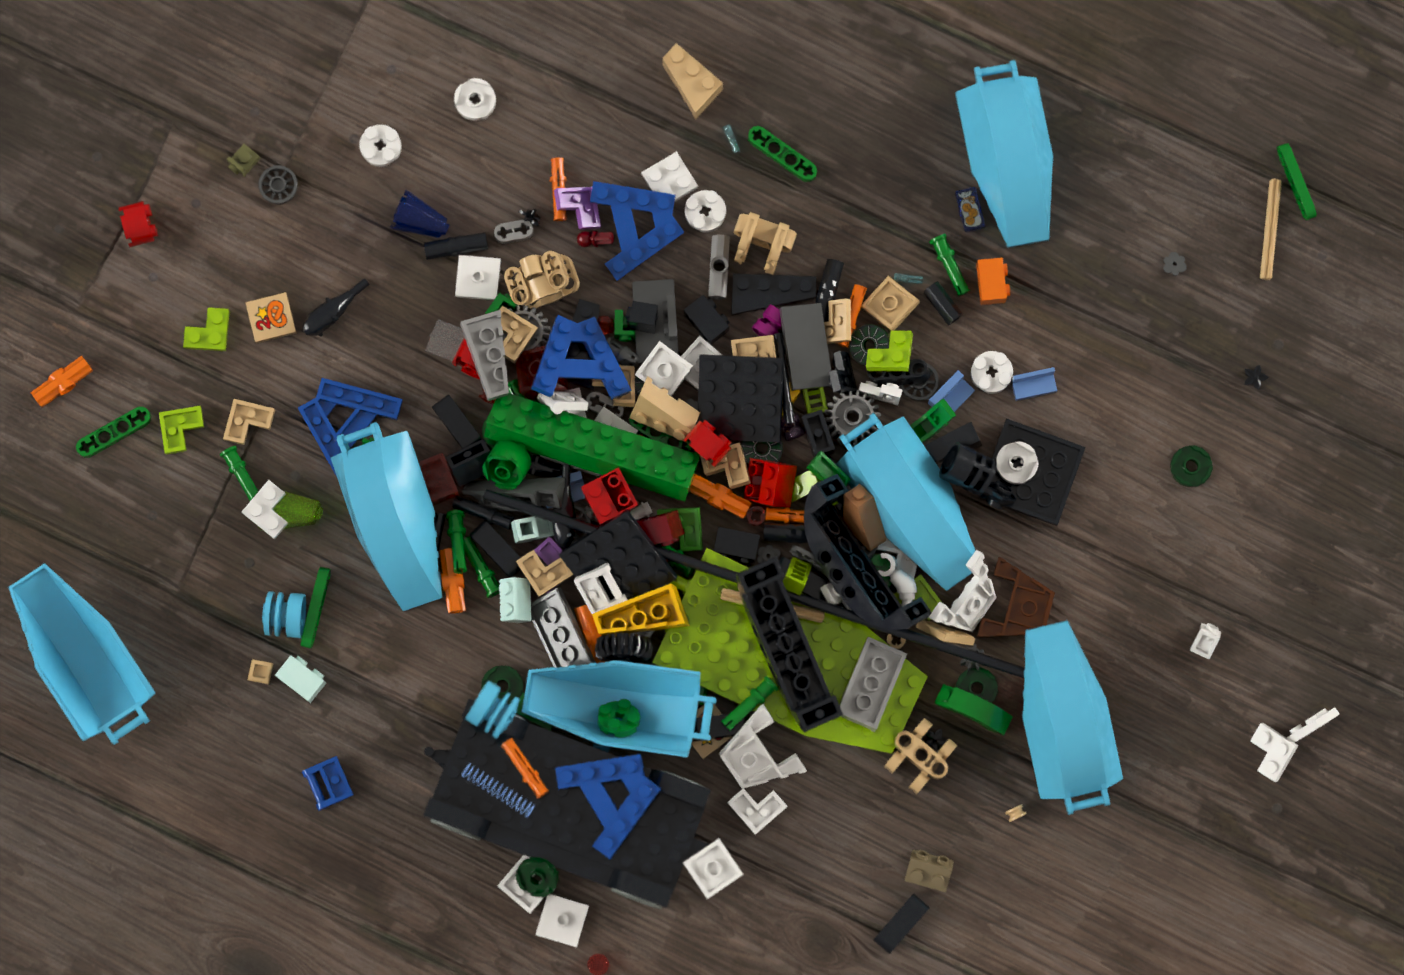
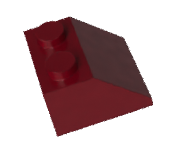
(663, 528)

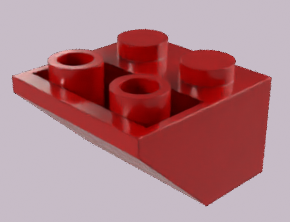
(770, 482)
(609, 496)

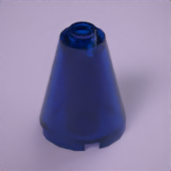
(418, 217)

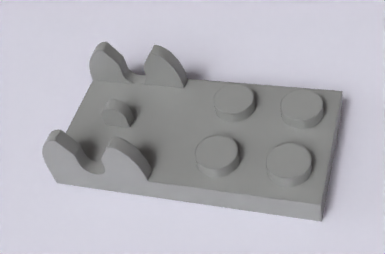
(871, 683)

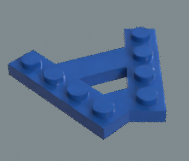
(635, 250)
(601, 366)
(366, 405)
(615, 821)

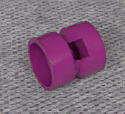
(770, 323)

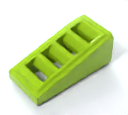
(822, 399)
(796, 575)

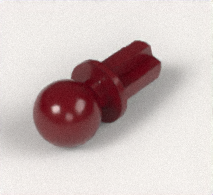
(597, 238)

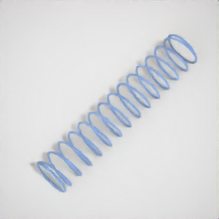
(500, 787)

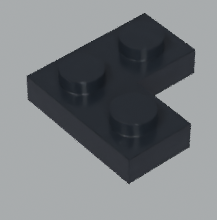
(842, 378)

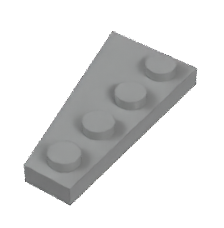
(486, 347)

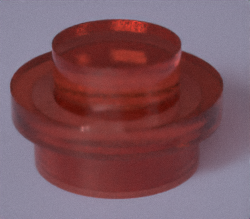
(606, 324)
(598, 964)

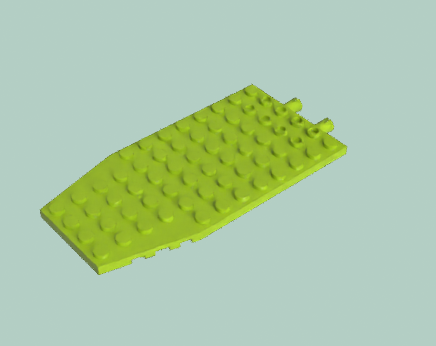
(732, 663)

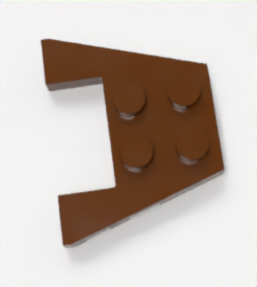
(1027, 607)

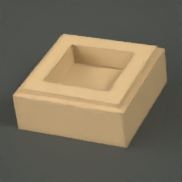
(260, 672)

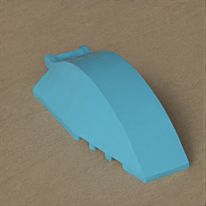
(1009, 151)
(911, 498)
(391, 513)
(80, 656)
(662, 695)
(1067, 720)

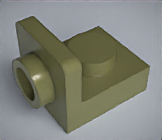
(242, 160)

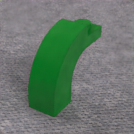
(933, 421)
(974, 708)

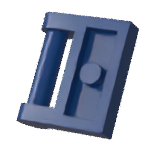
(334, 780)

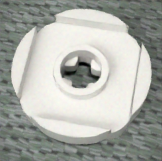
(481, 109)
(388, 154)
(700, 221)
(1002, 377)
(1005, 466)

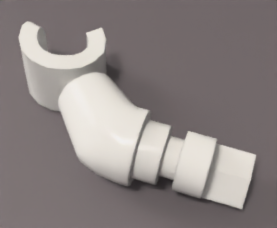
(901, 580)

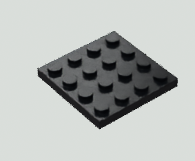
(742, 396)
(1049, 488)
(628, 551)

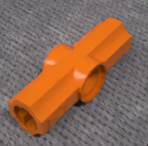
(61, 381)
(719, 496)
(452, 584)
(588, 628)

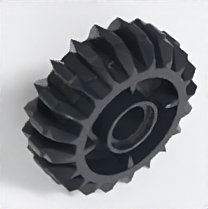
(624, 647)

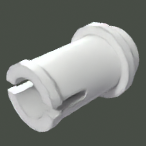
(641, 511)

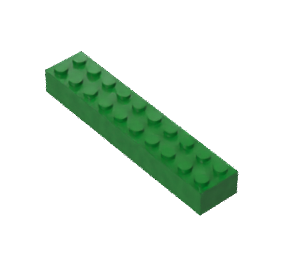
(593, 445)

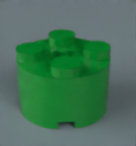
(507, 464)

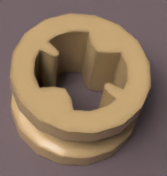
(889, 639)
(1015, 813)

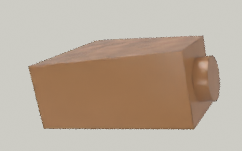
(863, 517)

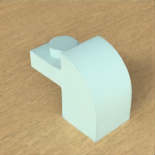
(531, 529)

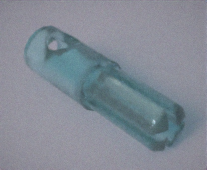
(731, 138)
(905, 278)

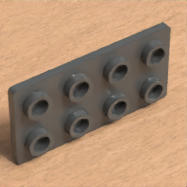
(661, 294)

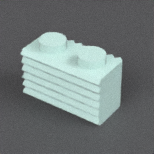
(515, 600)

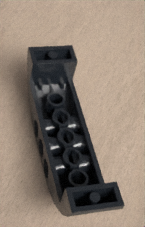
(848, 564)
(786, 645)

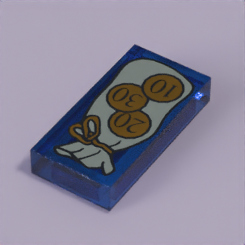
(970, 209)

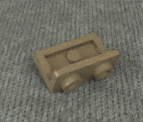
(929, 870)

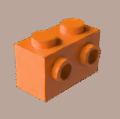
(991, 281)

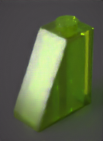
(298, 510)

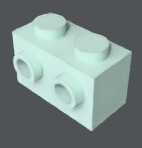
(300, 678)

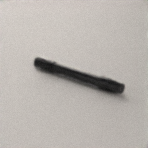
(787, 404)

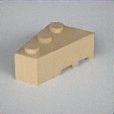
(692, 79)
(663, 412)

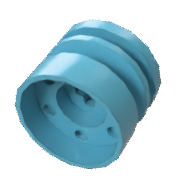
(284, 614)
(492, 709)

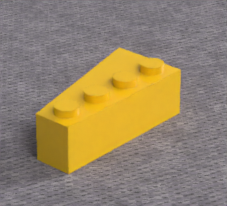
(644, 613)

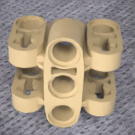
(763, 234)
(541, 279)
(909, 750)

